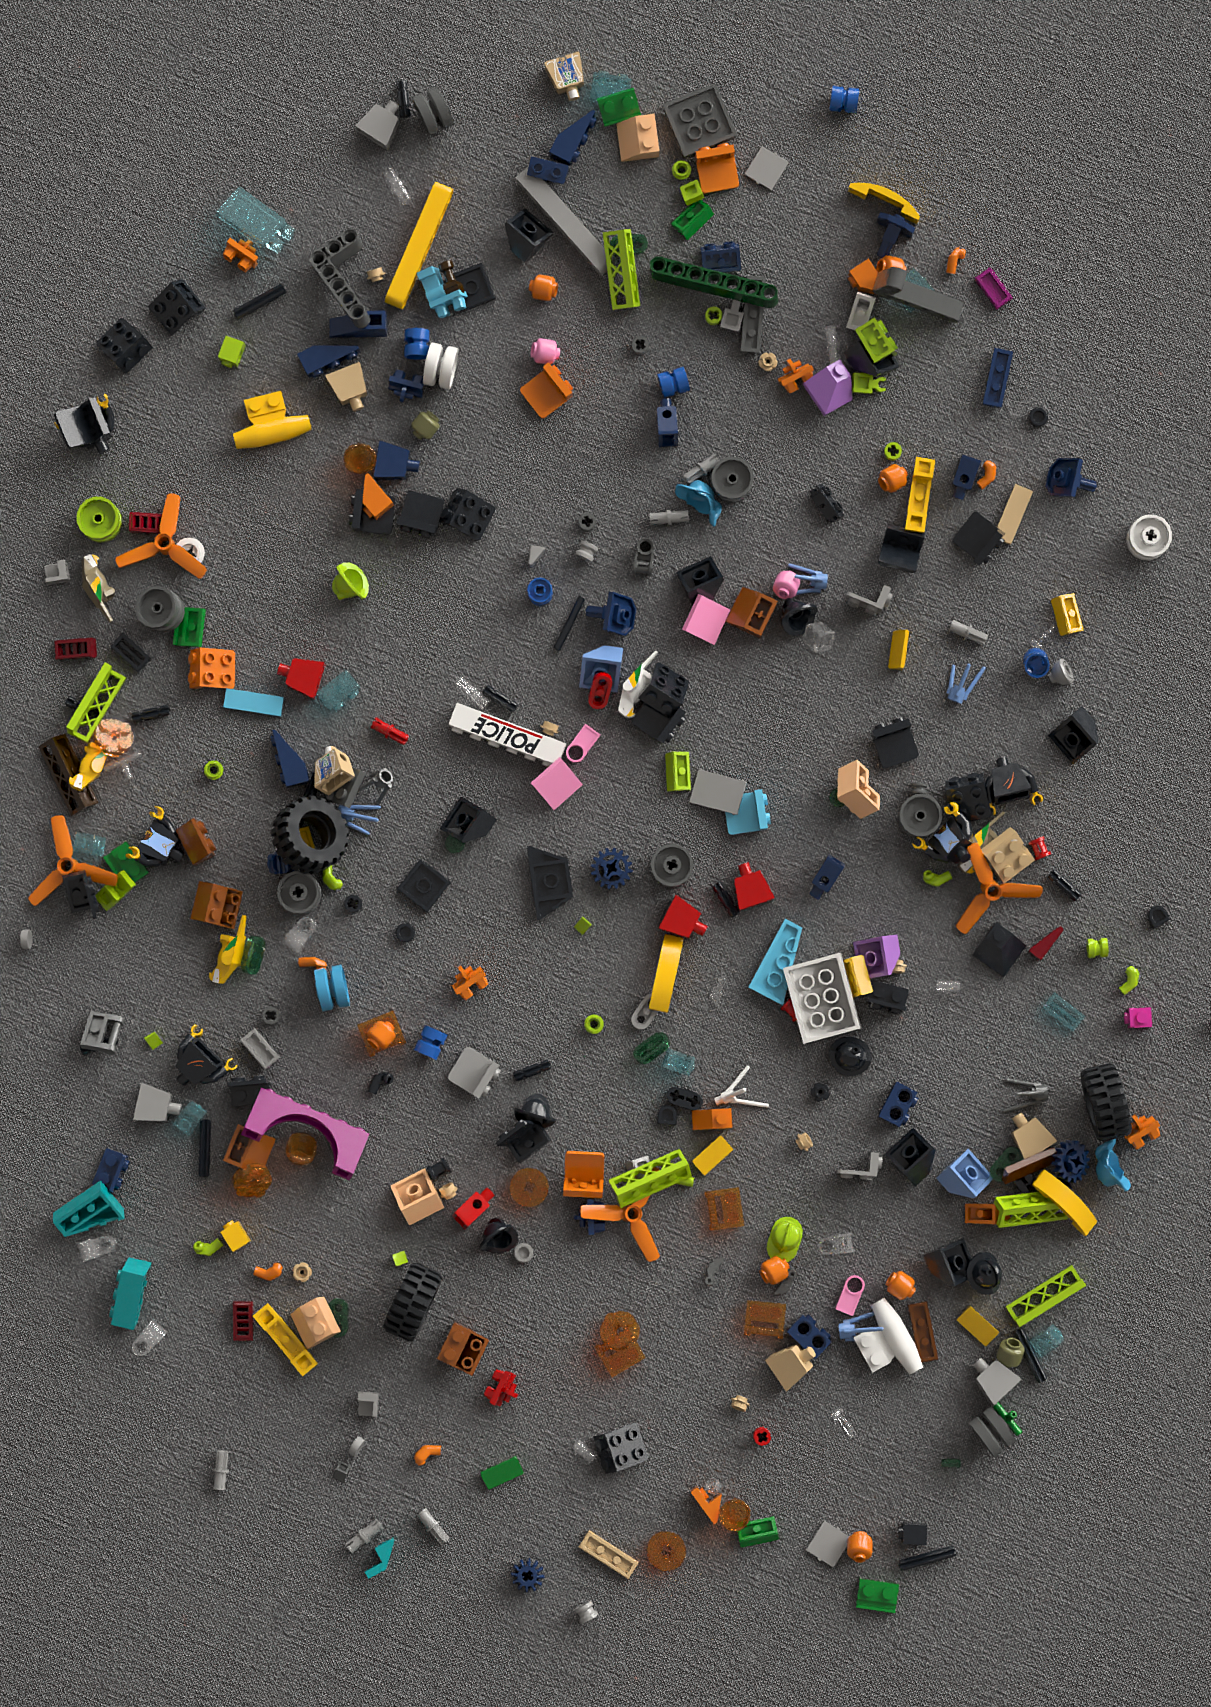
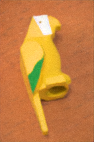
(90, 767)
(229, 954)

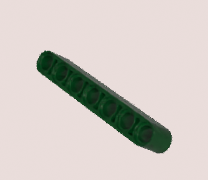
(720, 289)

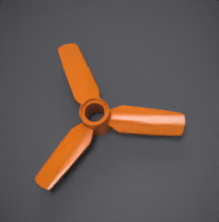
(167, 528)
(65, 851)
(982, 901)
(637, 1226)

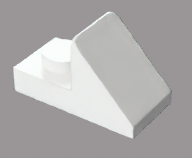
(860, 311)

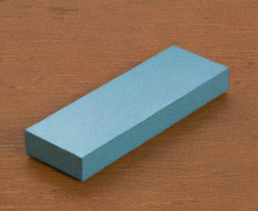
(253, 702)

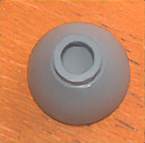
(1061, 673)

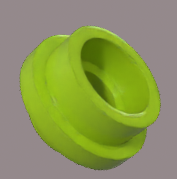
(681, 164)
(209, 765)
(589, 1019)

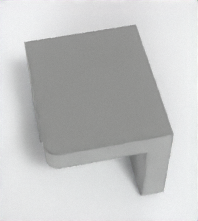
(57, 573)
(368, 1403)

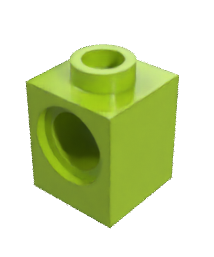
(231, 352)

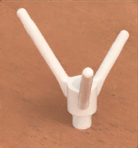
(730, 1096)

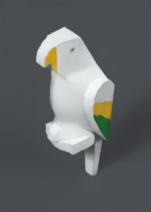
(633, 687)

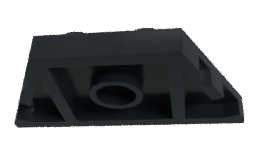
(549, 881)

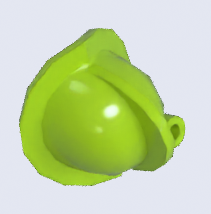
(350, 582)

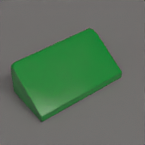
(692, 219)
(502, 1472)
(758, 1532)

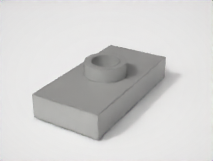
(259, 1048)

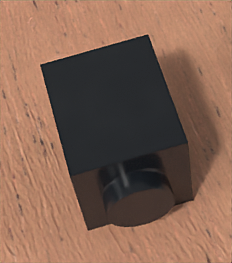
(913, 1533)

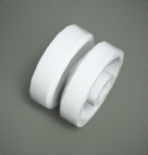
(441, 366)
(1138, 540)

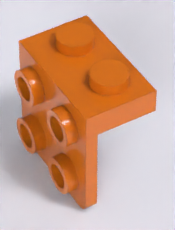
(717, 168)
(547, 391)
(211, 668)
(584, 1174)

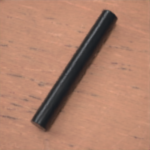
(569, 623)

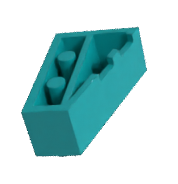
(87, 1210)
(129, 1293)

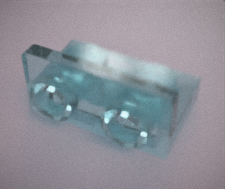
(607, 84)
(339, 691)

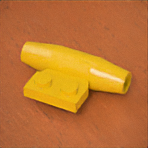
(269, 422)

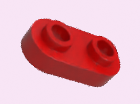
(600, 689)

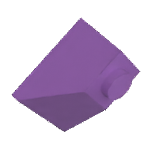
(830, 387)
(879, 954)

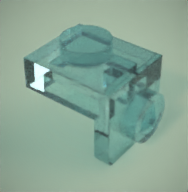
(89, 844)
(678, 1062)
(190, 1118)
(1047, 1340)

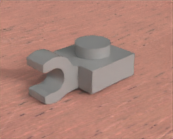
(732, 318)

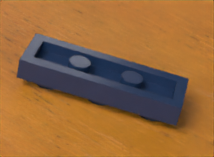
(997, 378)

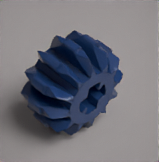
(276, 865)
(525, 1568)

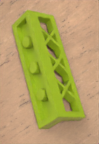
(628, 269)
(89, 699)
(652, 1181)
(1024, 1203)
(1049, 1302)

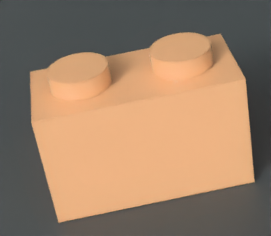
(638, 138)
(417, 1196)
(315, 1322)

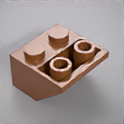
(751, 612)
(195, 841)
(216, 905)
(247, 1151)
(463, 1348)

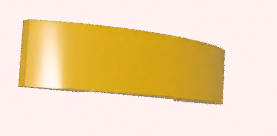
(862, 190)
(919, 495)
(666, 973)
(1066, 1200)
(285, 1339)

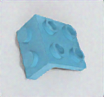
(751, 814)

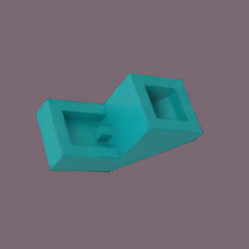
(384, 1552)

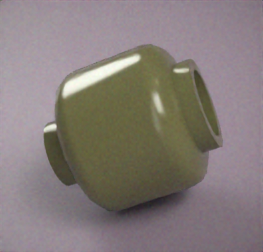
(425, 425)
(1010, 1352)

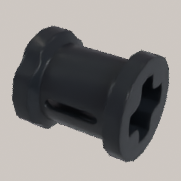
(439, 1169)

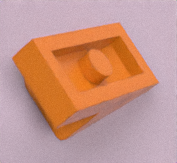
(712, 1507)

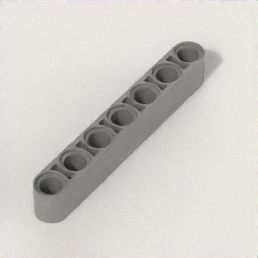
(564, 220)

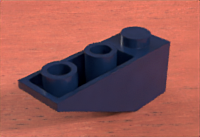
(569, 141)
(343, 327)
(322, 357)
(293, 767)

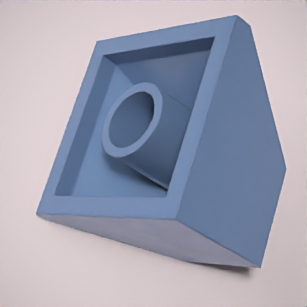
(603, 659)
(965, 1176)

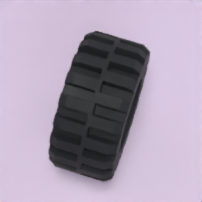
(327, 822)
(1106, 1102)
(412, 1302)

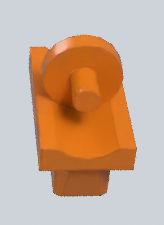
(243, 251)
(788, 380)
(467, 978)
(1140, 1128)

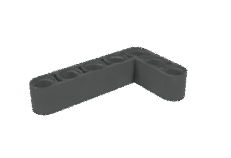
(333, 283)
(892, 285)

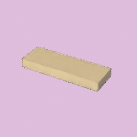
(1014, 512)
(608, 1554)

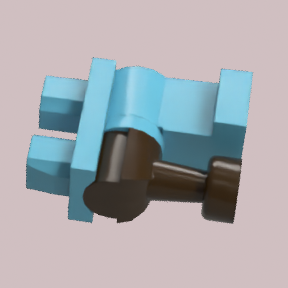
(440, 293)

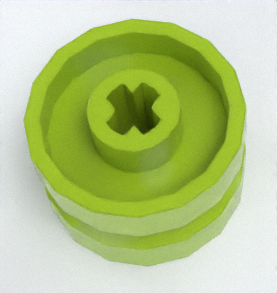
(93, 509)

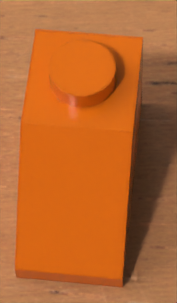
(863, 277)
(375, 499)
(711, 1119)
(982, 1214)

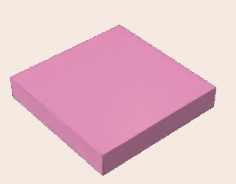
(706, 619)
(556, 783)

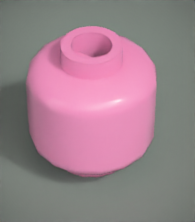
(545, 351)
(786, 585)

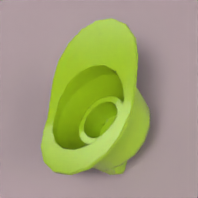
(785, 1238)

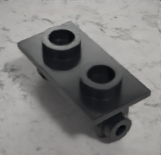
(832, 508)

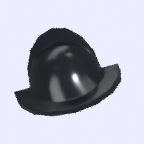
(797, 616)
(850, 1056)
(535, 1109)
(498, 1237)
(984, 1273)

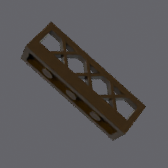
(66, 758)

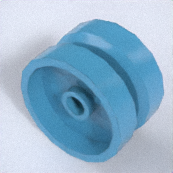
(330, 988)

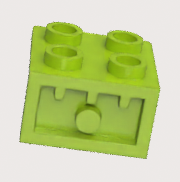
(875, 341)

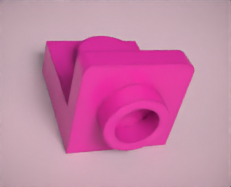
(1138, 1017)

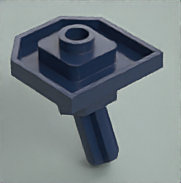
(895, 226)
(1065, 478)
(617, 614)

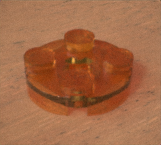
(113, 727)
(256, 1188)
(539, 1192)
(612, 1323)
(666, 1539)

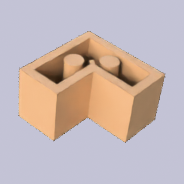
(855, 791)

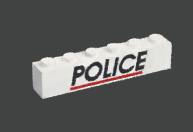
(506, 734)

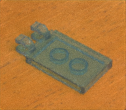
(255, 220)

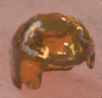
(360, 458)
(301, 1149)
(734, 1515)

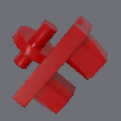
(504, 1390)

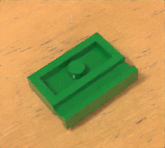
(618, 106)
(191, 629)
(118, 862)
(877, 1595)

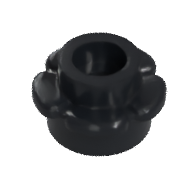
(825, 1092)

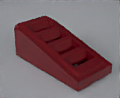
(149, 530)
(87, 651)
(1042, 947)
(243, 1304)

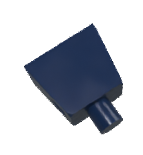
(667, 424)
(393, 462)
(969, 467)
(831, 868)

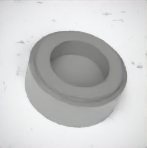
(26, 939)
(523, 1252)
(356, 1446)

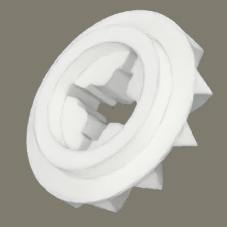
(198, 549)

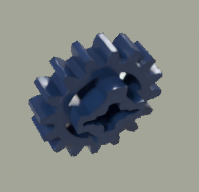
(619, 873)
(1070, 1161)

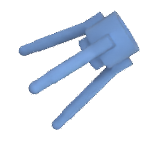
(817, 579)
(958, 693)
(350, 814)
(848, 1330)

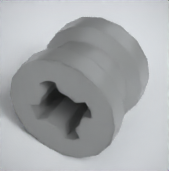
(586, 551)
(586, 1611)

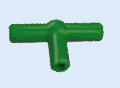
(1008, 1418)

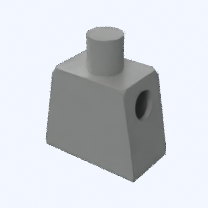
(380, 124)
(155, 1104)
(995, 1380)

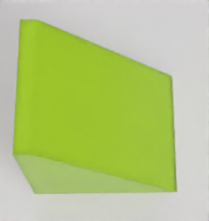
(582, 925)
(153, 1040)
(400, 1258)

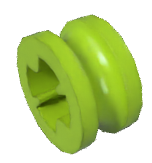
(713, 309)
(897, 447)

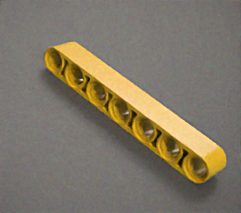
(419, 245)

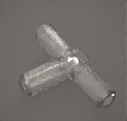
(122, 762)

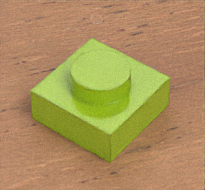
(692, 192)

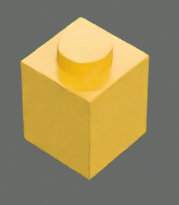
(235, 1235)

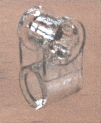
(297, 937)
(837, 1244)
(93, 1248)
(151, 1336)

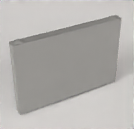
(718, 792)

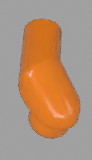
(953, 258)
(990, 474)
(311, 961)
(269, 1274)
(425, 1451)

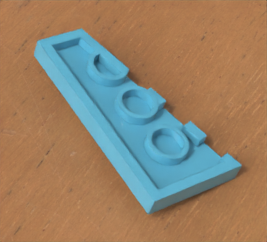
(770, 977)

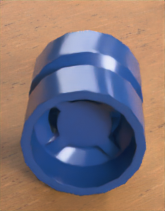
(844, 99)
(416, 343)
(673, 382)
(540, 591)
(1036, 663)
(430, 1042)

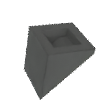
(341, 1471)

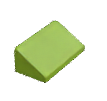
(678, 771)

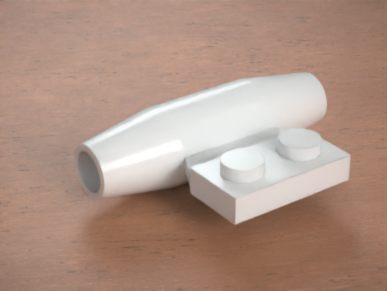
(881, 1346)

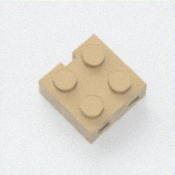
(1007, 855)

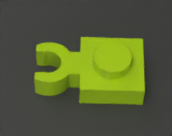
(864, 383)

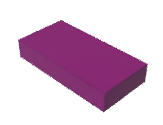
(993, 288)

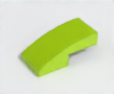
(111, 895)

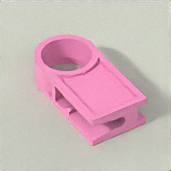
(585, 739)
(848, 1300)

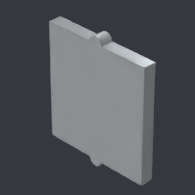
(766, 168)
(828, 1544)

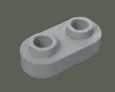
(643, 1010)

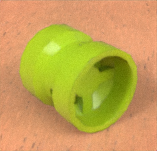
(1097, 948)

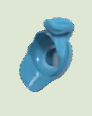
(701, 498)
(1108, 1166)

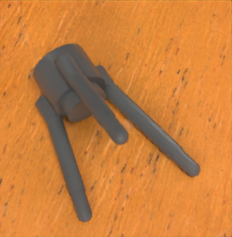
(381, 780)
(1038, 1093)

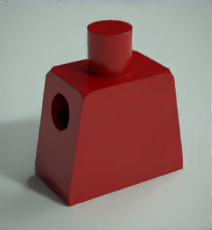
(303, 676)
(751, 888)
(682, 919)
(467, 1213)

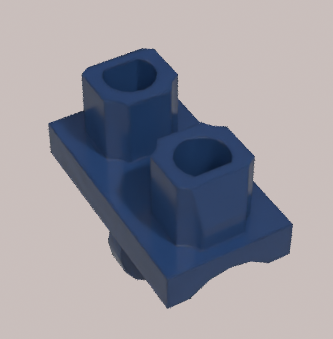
(406, 388)
(593, 1226)

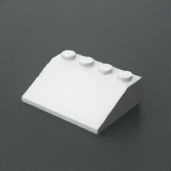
(822, 998)

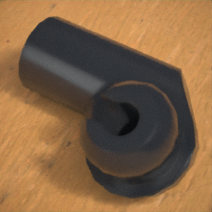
(378, 1080)

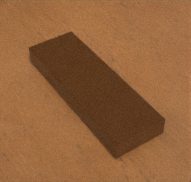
(1028, 1165)
(923, 1331)

